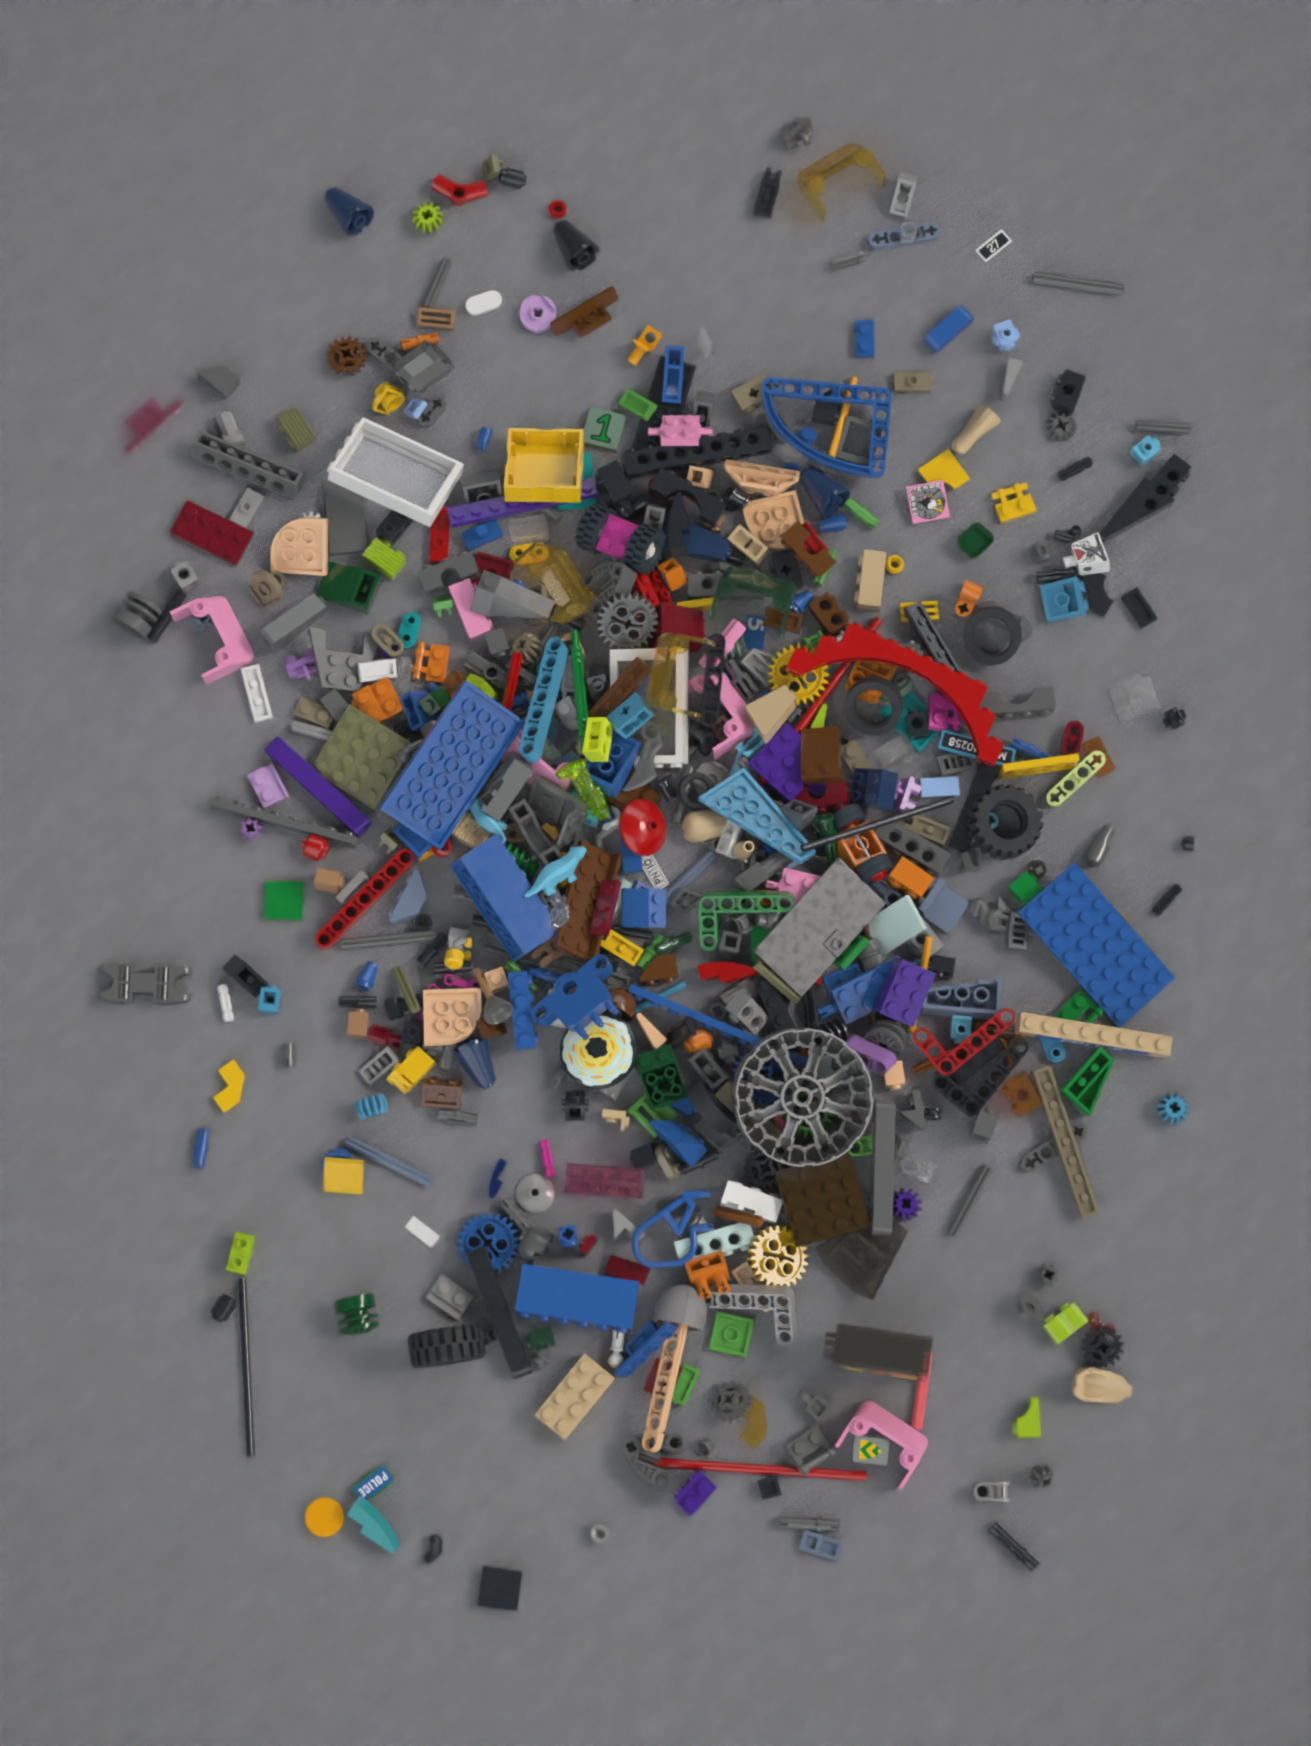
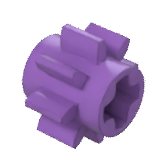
(250, 824)

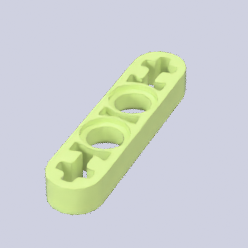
(1073, 776)

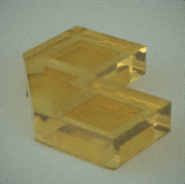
(758, 1428)

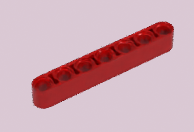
(375, 895)

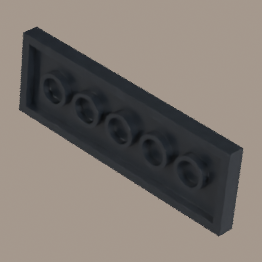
(663, 408)

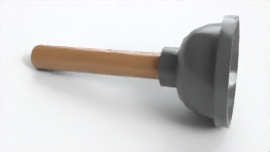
(496, 1009)

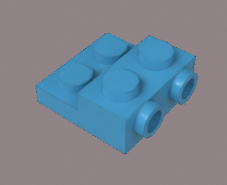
(1064, 599)

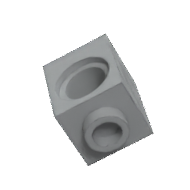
(188, 583)

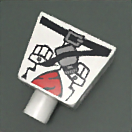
(1088, 556)

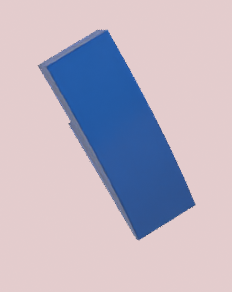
(673, 374)

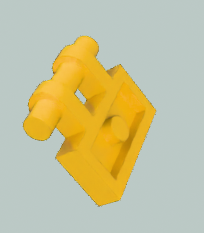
(1016, 507)

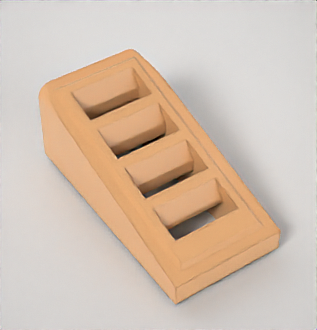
(653, 1035)

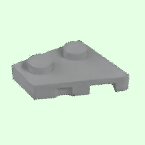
(757, 664)

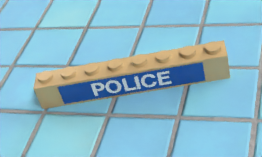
(1093, 1035)

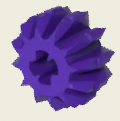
(912, 1206)

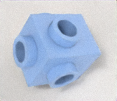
(1005, 335)

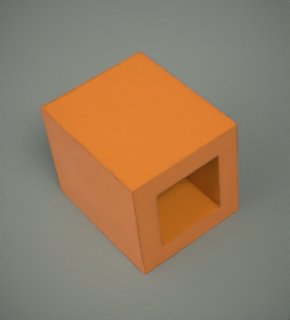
(672, 574)

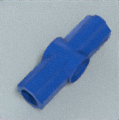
(568, 1236)

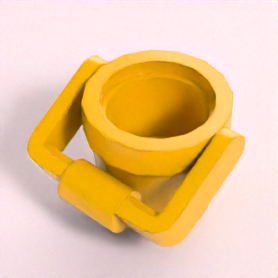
(389, 397)

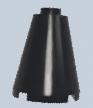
(575, 246)

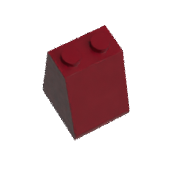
(679, 621)

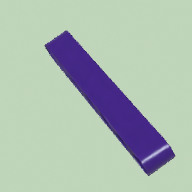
(317, 786)

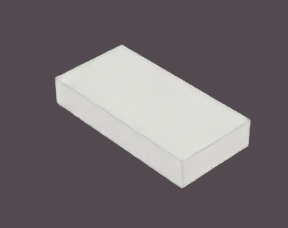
(377, 669)

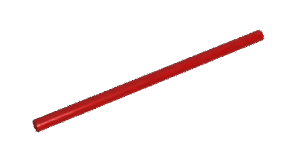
(832, 683)
(759, 1469)

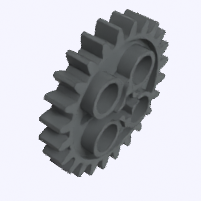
(633, 606)

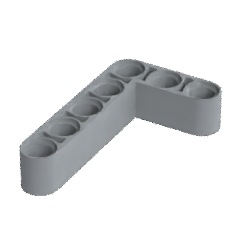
(755, 1301)

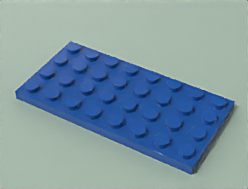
(452, 764)
(1096, 945)

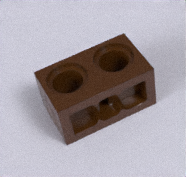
(824, 617)

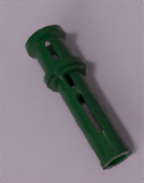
(827, 829)

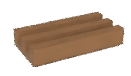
(433, 318)

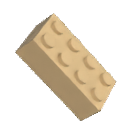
(574, 1397)

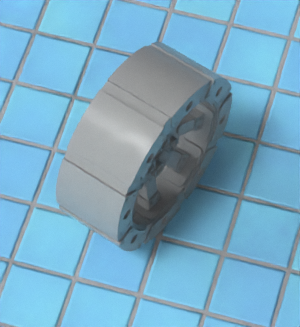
(849, 1129)

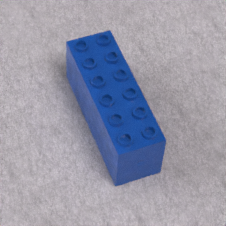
(498, 892)
(576, 1298)

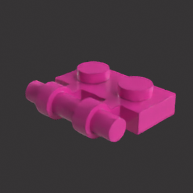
(938, 714)

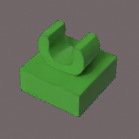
(441, 603)

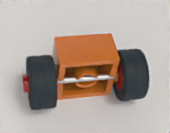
(863, 851)

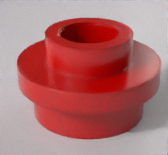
(557, 204)

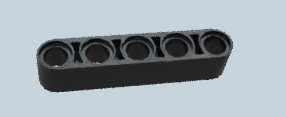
(708, 689)

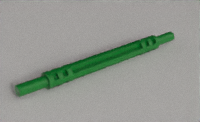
(579, 686)

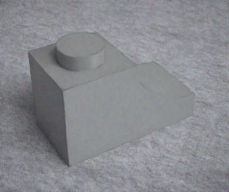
(903, 194)

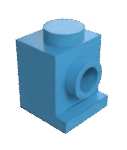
(264, 1006)

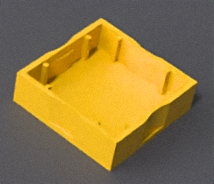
(544, 465)

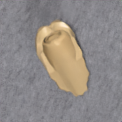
(703, 825)
(1099, 1386)

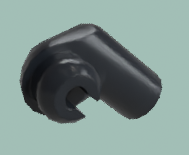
(1069, 536)

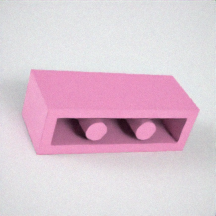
(474, 623)

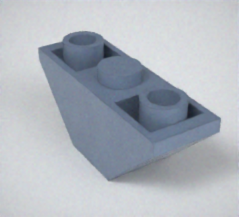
(410, 901)

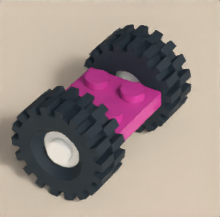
(605, 532)

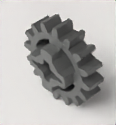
(731, 1411)

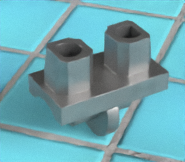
(799, 134)

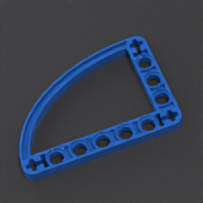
(811, 453)

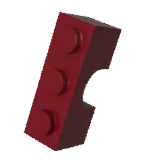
(834, 799)

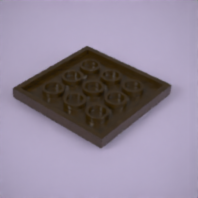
(822, 1200)

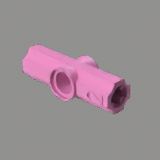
(731, 635)

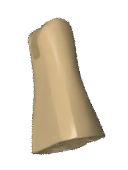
(979, 423)

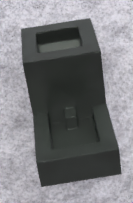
(679, 1212)

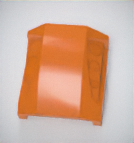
(869, 668)

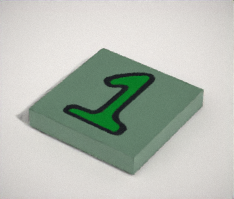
(604, 429)

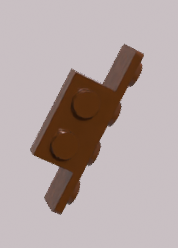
(587, 315)

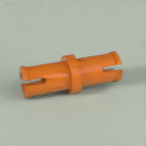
(414, 342)

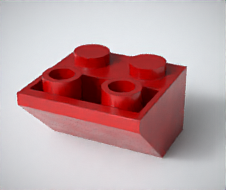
(652, 587)

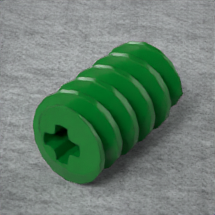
(526, 864)

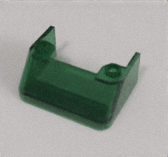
(780, 590)

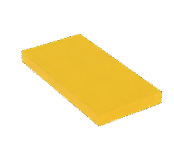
(1039, 766)

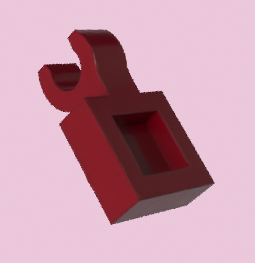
(382, 1035)

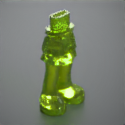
(588, 793)

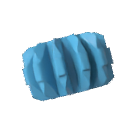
(1168, 1102)
(371, 1106)

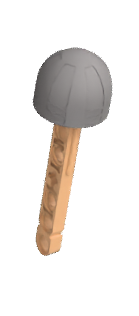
(686, 1309)

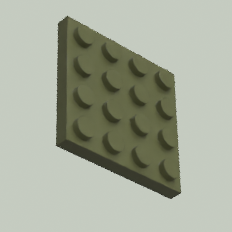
(361, 756)

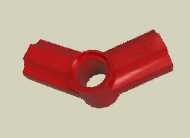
(449, 188)

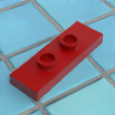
(439, 537)

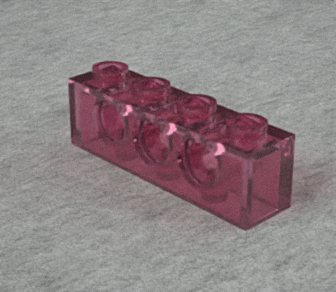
(604, 1180)

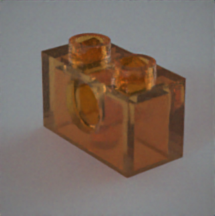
(1022, 1083)

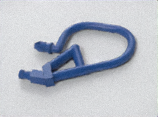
(686, 1196)

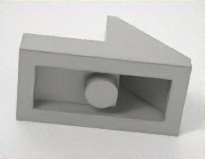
(621, 1223)

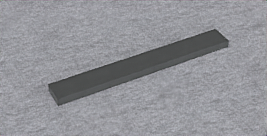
(560, 965)

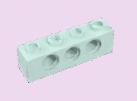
(743, 1231)

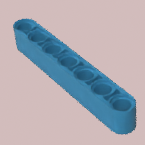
(543, 700)

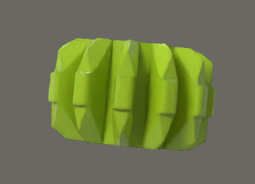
(424, 212)

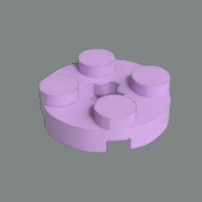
(538, 303)

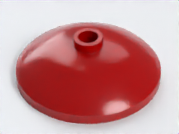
(642, 827)

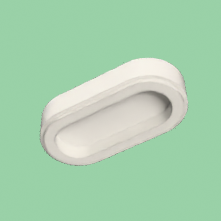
(483, 303)

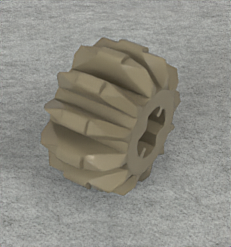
(528, 645)

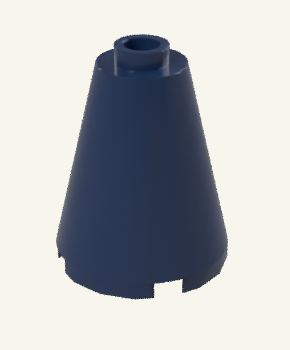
(349, 211)
(824, 491)
(477, 1061)

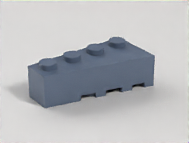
(972, 999)

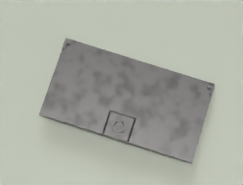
(819, 927)

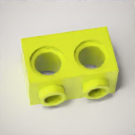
(597, 739)

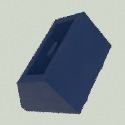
(874, 788)

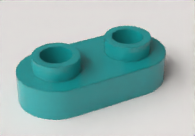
(410, 630)

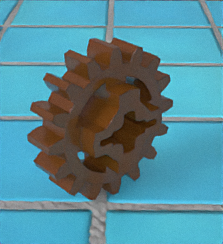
(343, 363)

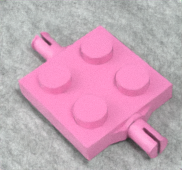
(680, 430)
(794, 882)

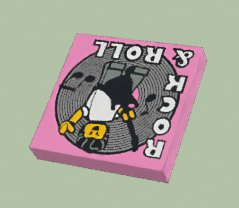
(927, 502)

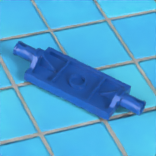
(859, 994)

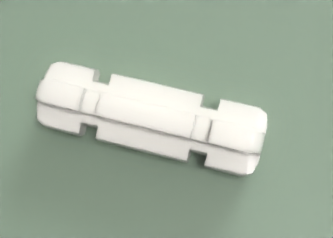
(225, 1003)

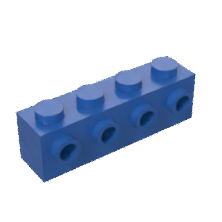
(521, 1001)

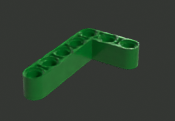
(737, 907)

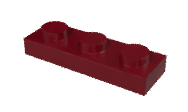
(605, 908)

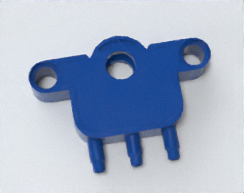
(583, 1005)

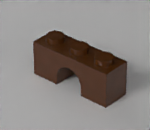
(794, 538)

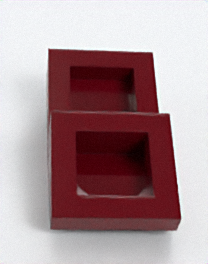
(627, 1269)

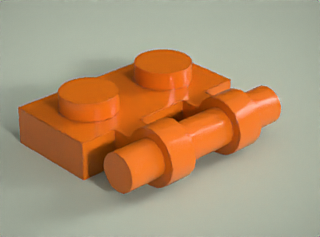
(437, 662)

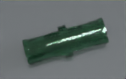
(673, 943)

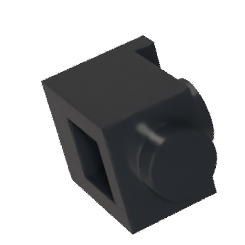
(942, 966)

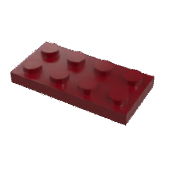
(211, 533)

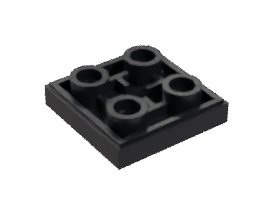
(500, 1588)

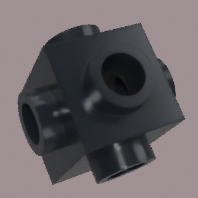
(575, 1105)

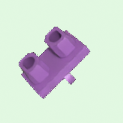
(301, 667)
(902, 794)

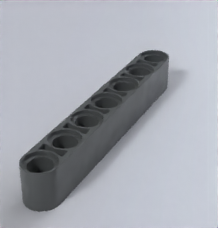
(882, 1167)

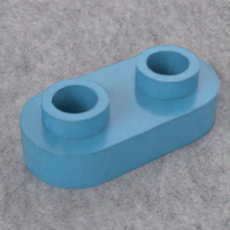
(1048, 1047)

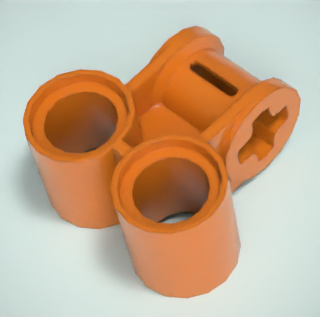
(970, 595)

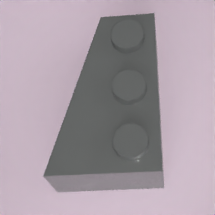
(504, 786)

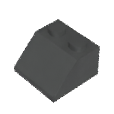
(481, 486)

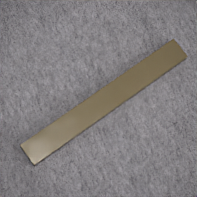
(1065, 1141)

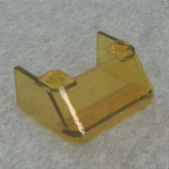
(812, 178)
(562, 580)
(667, 647)

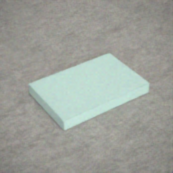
(896, 924)

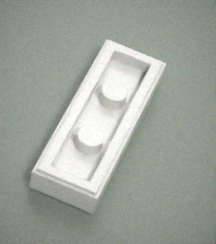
(256, 693)

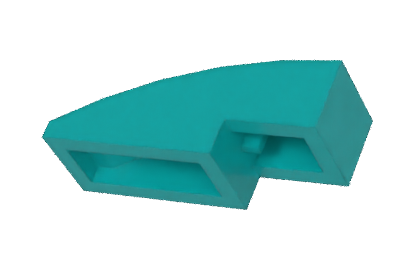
(374, 1524)

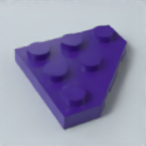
(780, 763)

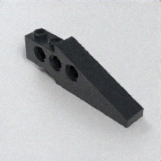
(1134, 510)

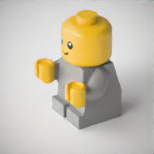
(456, 953)

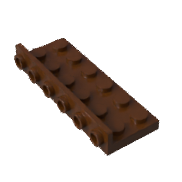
(582, 897)

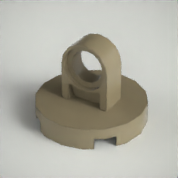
(266, 587)

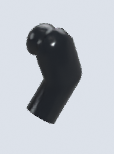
(436, 1548)

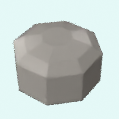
(599, 1533)

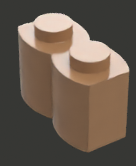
(329, 880)

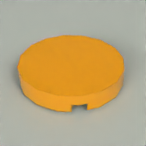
(324, 1517)

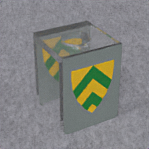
(870, 1450)

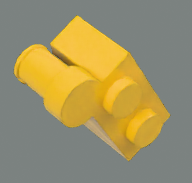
(411, 1070)

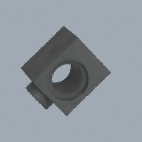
(496, 644)

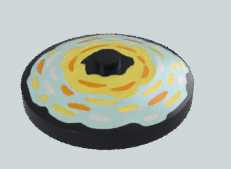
(603, 1057)

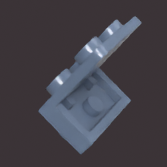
(942, 906)

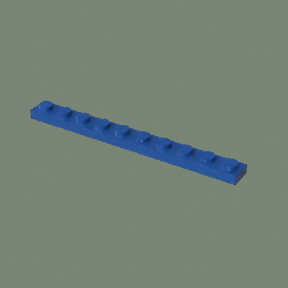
(708, 1022)

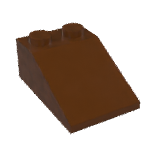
(821, 755)

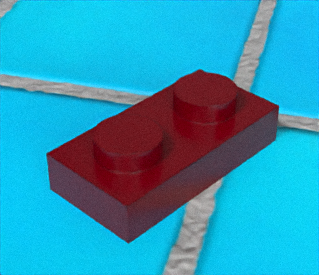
(587, 1244)

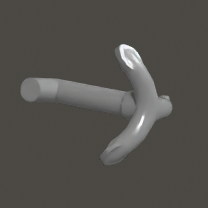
(607, 828)

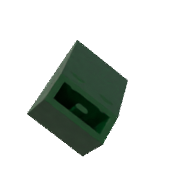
(350, 587)
(660, 1077)

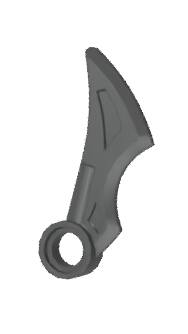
(645, 769)

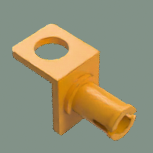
(643, 346)

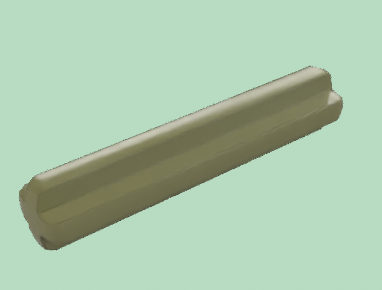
(406, 989)

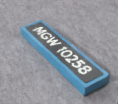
(964, 746)

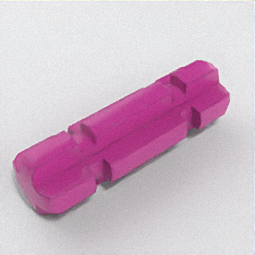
(547, 1158)

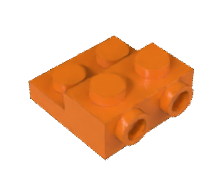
(378, 700)

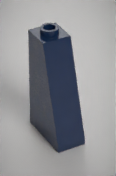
(701, 543)

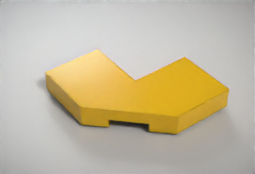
(232, 1094)

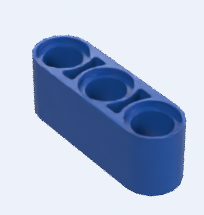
(948, 328)

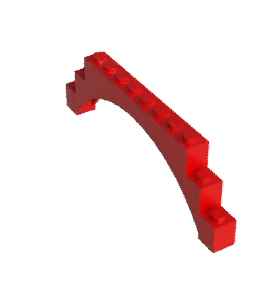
(960, 690)

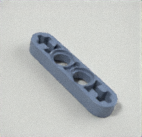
(890, 244)

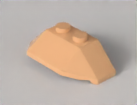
(760, 478)

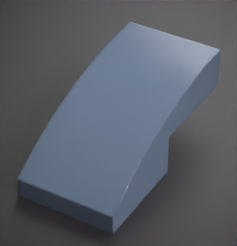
(821, 1545)

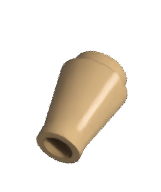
(743, 849)

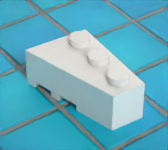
(751, 1201)

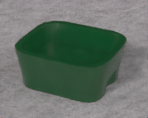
(975, 540)

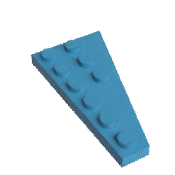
(749, 807)

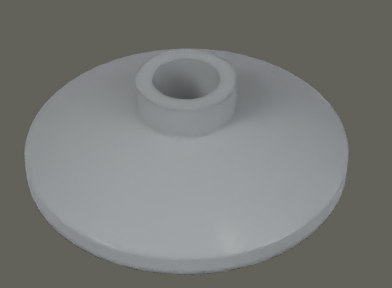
(535, 1203)

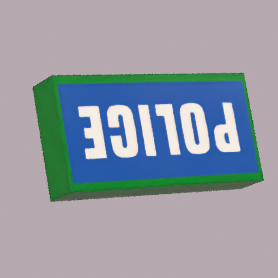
(373, 1483)

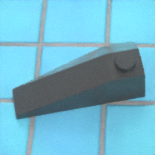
(508, 599)

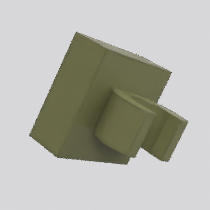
(492, 167)
(389, 838)

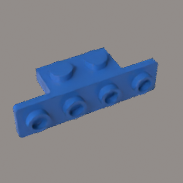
(644, 1344)

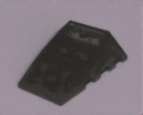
(862, 1258)

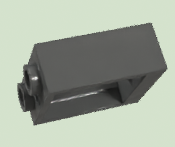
(857, 421)

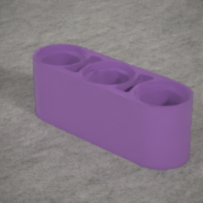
(874, 1057)

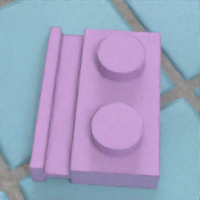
(268, 786)

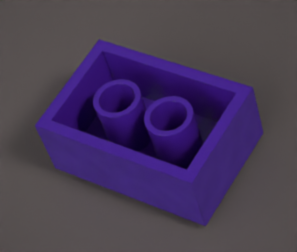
(904, 991)

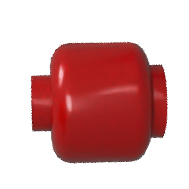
(315, 847)

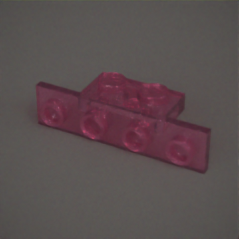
(147, 419)

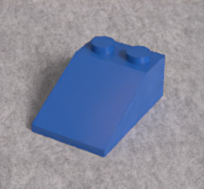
(613, 774)
(680, 1140)

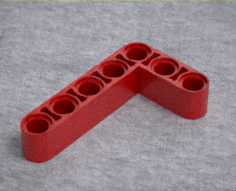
(965, 1044)

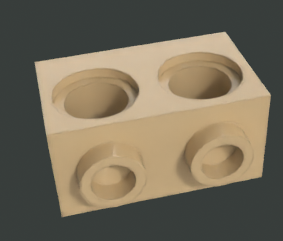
(748, 544)

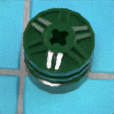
(356, 1314)

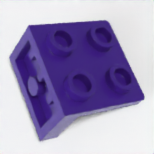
(694, 1493)

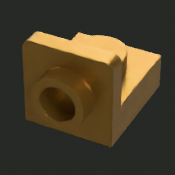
(551, 832)

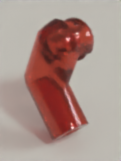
(1095, 1320)

